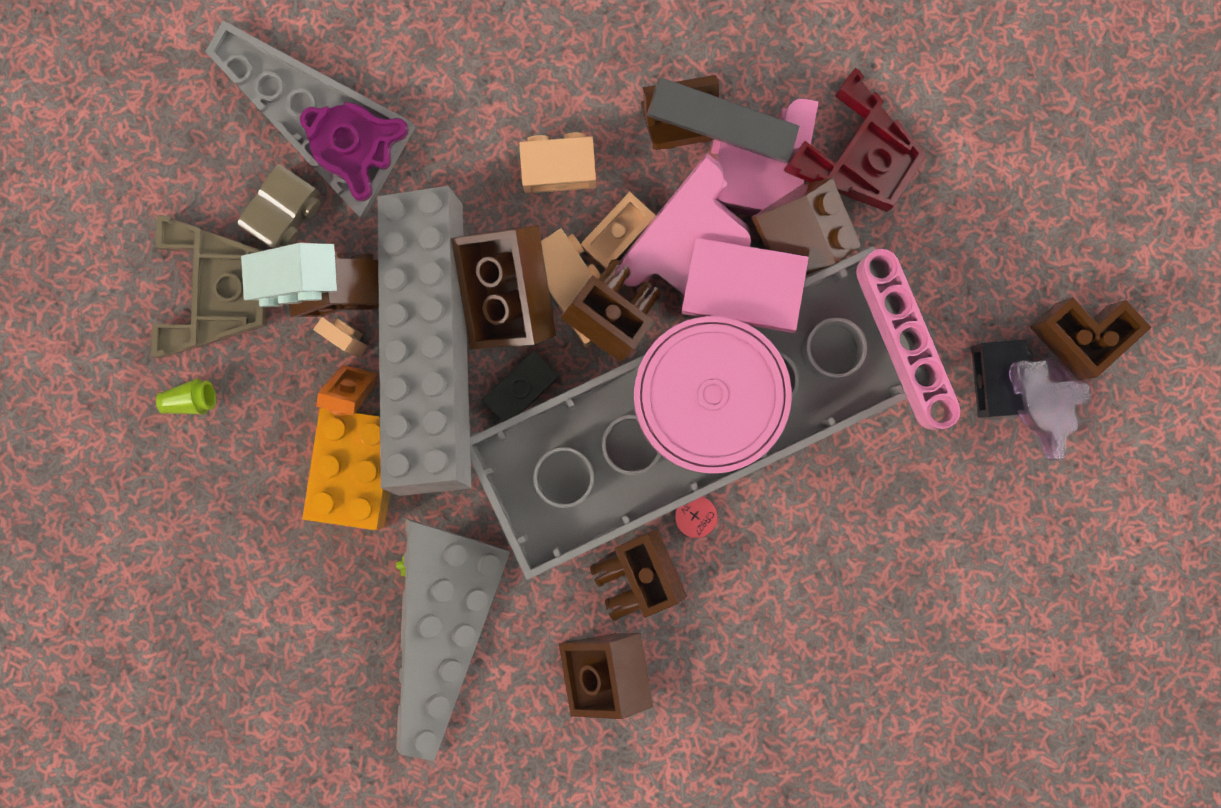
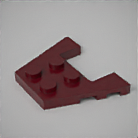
(876, 159)

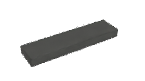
(722, 120)

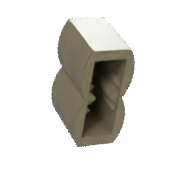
(280, 208)

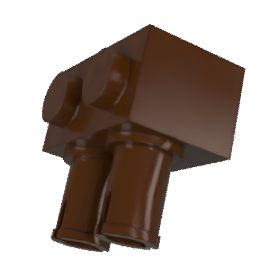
(607, 316)
(649, 573)

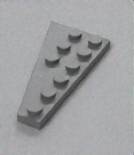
(284, 89)
(443, 613)

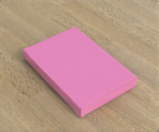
(745, 285)

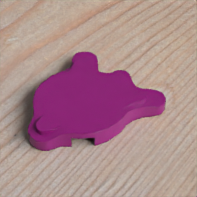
(350, 142)

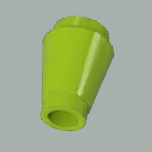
(187, 398)

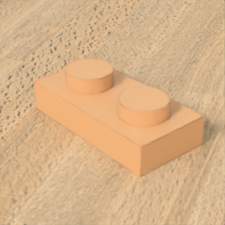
(618, 230)
(342, 335)

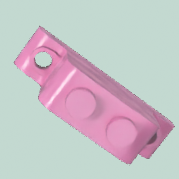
(758, 180)
(689, 214)

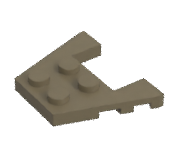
(216, 290)

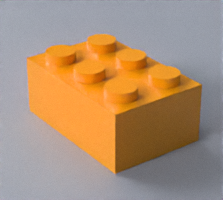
(346, 473)

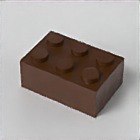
(504, 287)

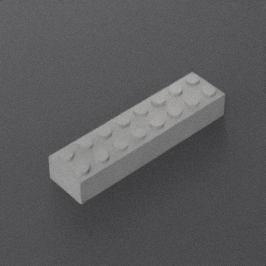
(422, 345)

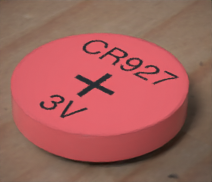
(696, 518)

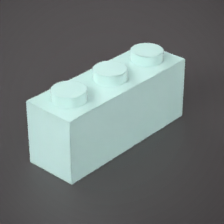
(289, 274)

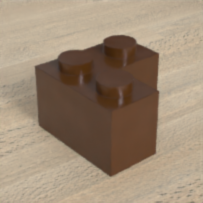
(356, 289)
(1089, 343)

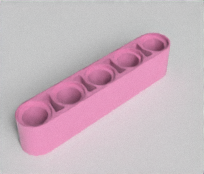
(923, 352)

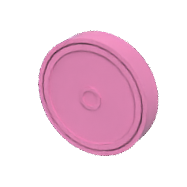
(712, 394)

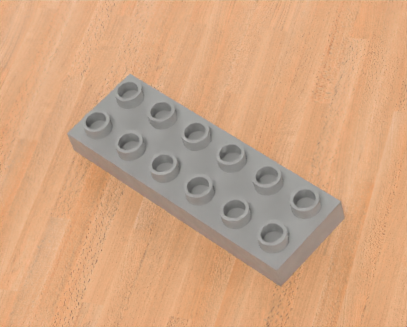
(586, 472)

